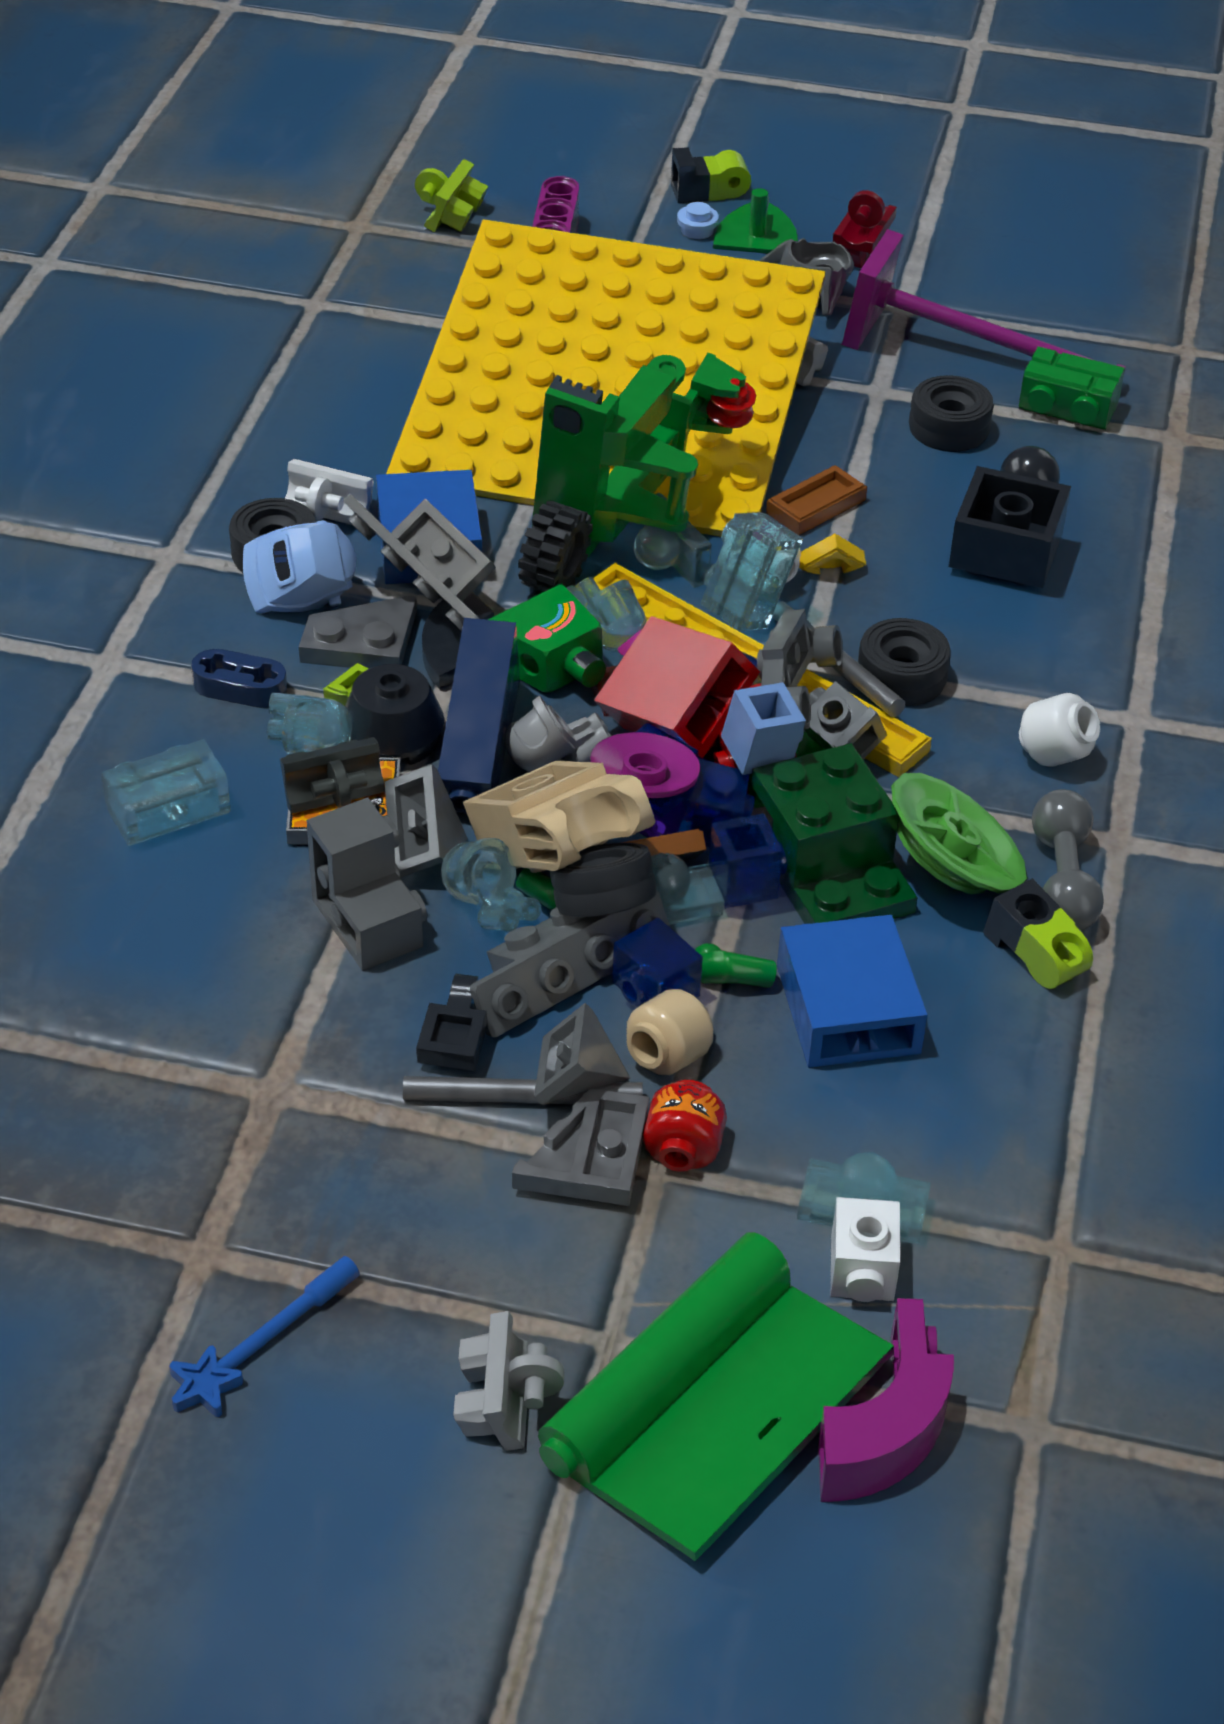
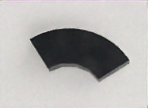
(443, 637)

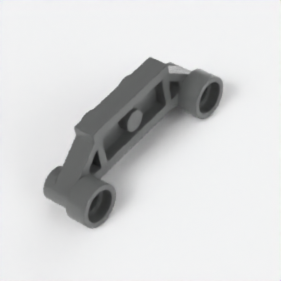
(792, 648)

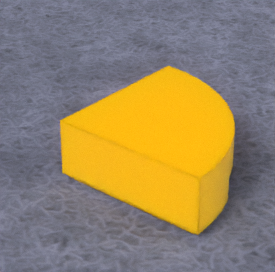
(832, 553)

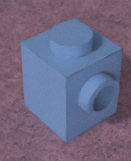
(762, 726)

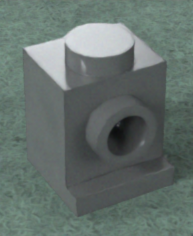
(842, 720)

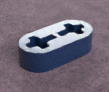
(237, 677)

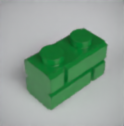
(1071, 388)

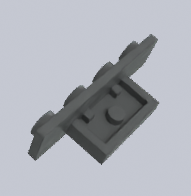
(434, 549)
(553, 962)

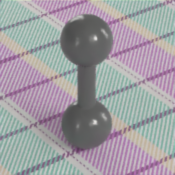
(1062, 823)

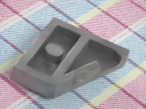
(360, 634)
(590, 1151)

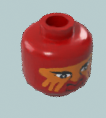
(684, 1123)

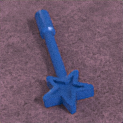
(210, 1377)

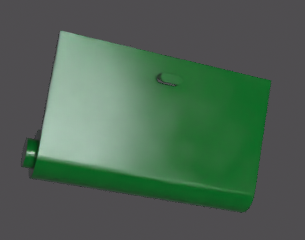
(712, 1398)

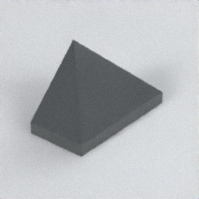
(423, 819)
(576, 1058)

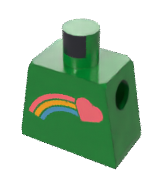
(556, 640)

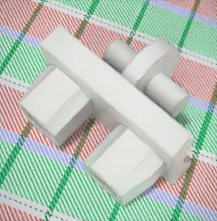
(325, 488)

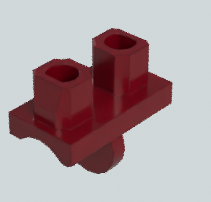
(864, 225)

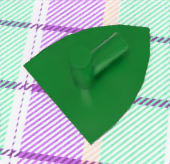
(755, 226)

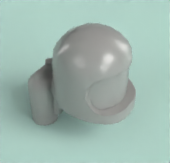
(546, 737)

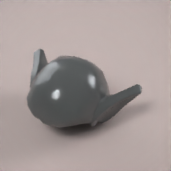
(817, 256)

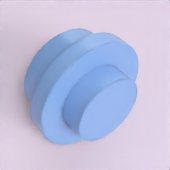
(697, 220)

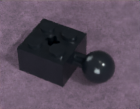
(1012, 519)

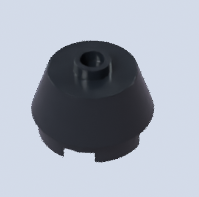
(397, 710)

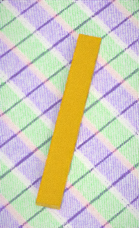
(895, 753)

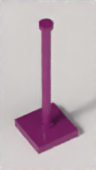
(876, 291)

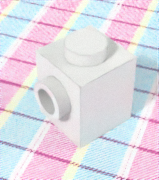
(865, 1249)

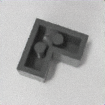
(361, 885)

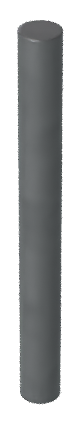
(860, 677)
(491, 1090)

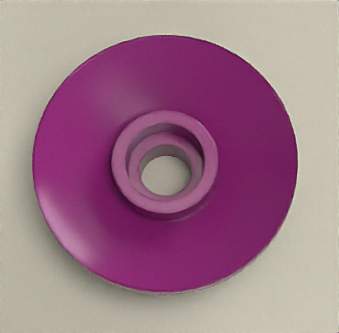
(656, 760)

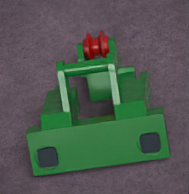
(641, 436)

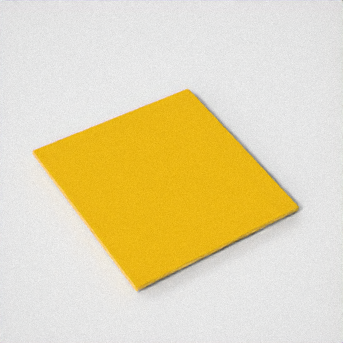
(596, 314)

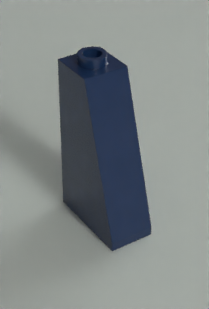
(479, 709)

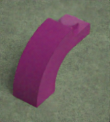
(888, 1437)

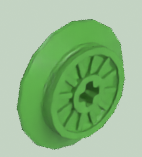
(955, 836)

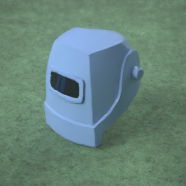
(298, 568)

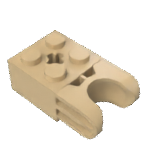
(560, 812)

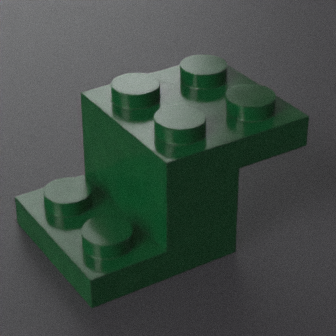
(834, 836)

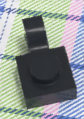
(454, 1031)

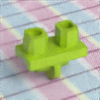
(452, 196)

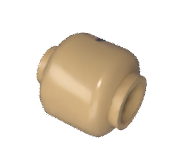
(669, 1032)

